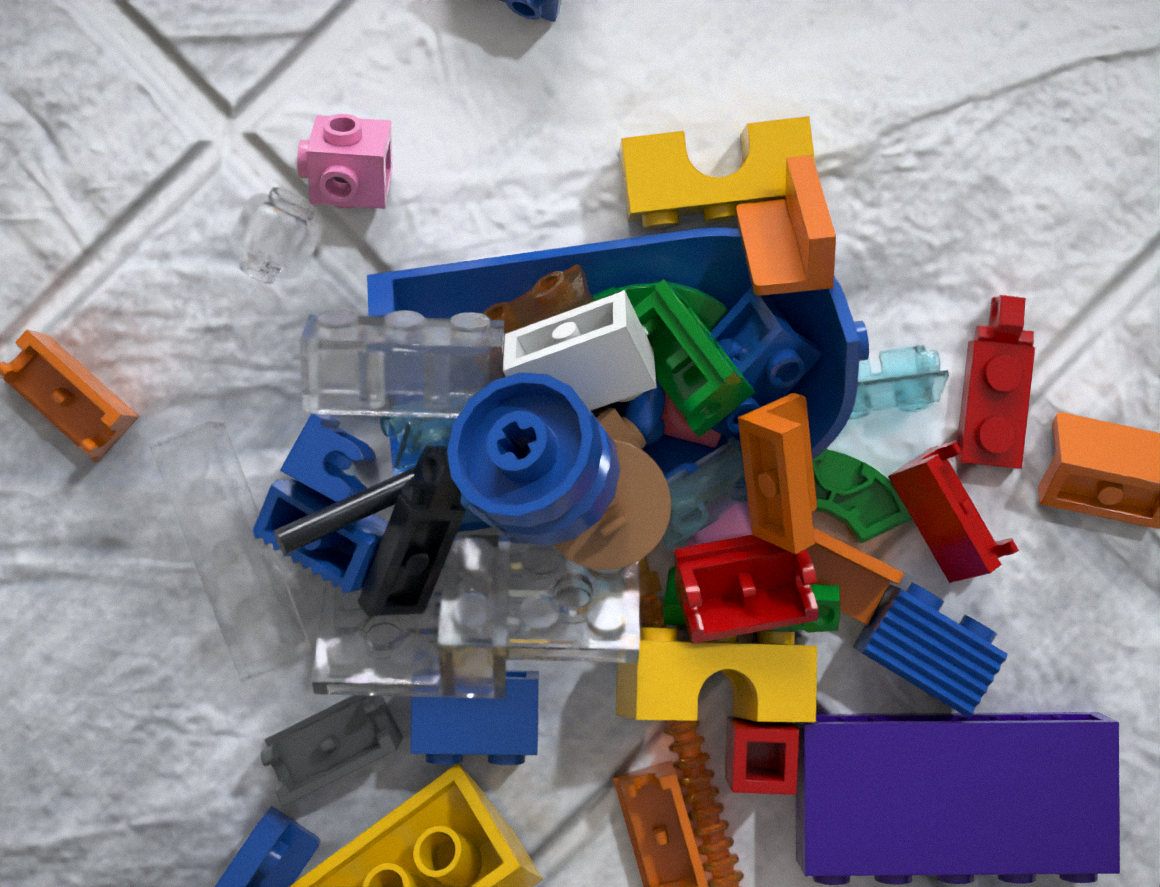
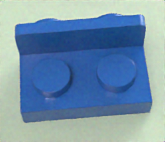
(764, 352)
(271, 854)

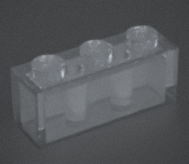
(397, 362)

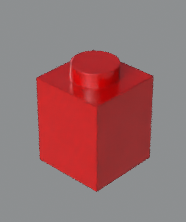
(761, 756)

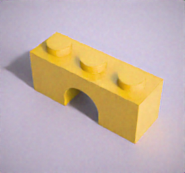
(666, 185)
(768, 678)

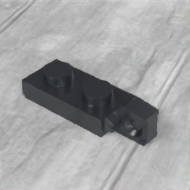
(415, 540)

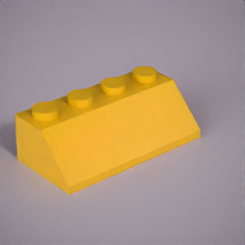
(434, 839)

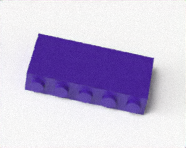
(958, 796)

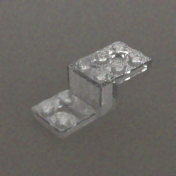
(484, 610)

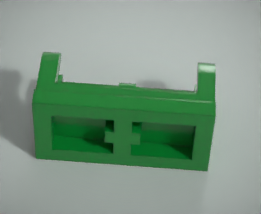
(690, 360)

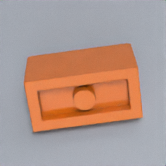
(790, 239)
(1104, 470)
(779, 472)
(858, 574)

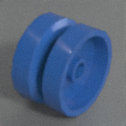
(533, 459)

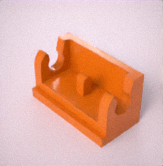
(67, 394)
(659, 827)

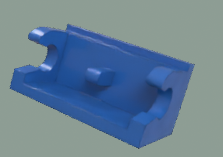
(319, 458)

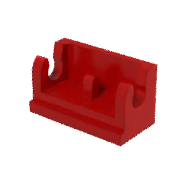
(948, 515)
(742, 587)

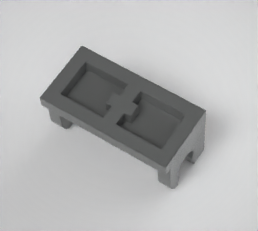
(330, 745)

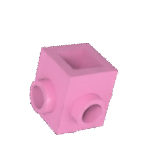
(347, 161)

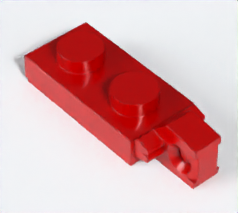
(997, 388)

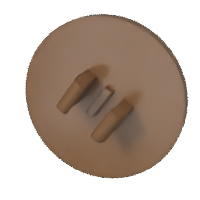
(632, 520)

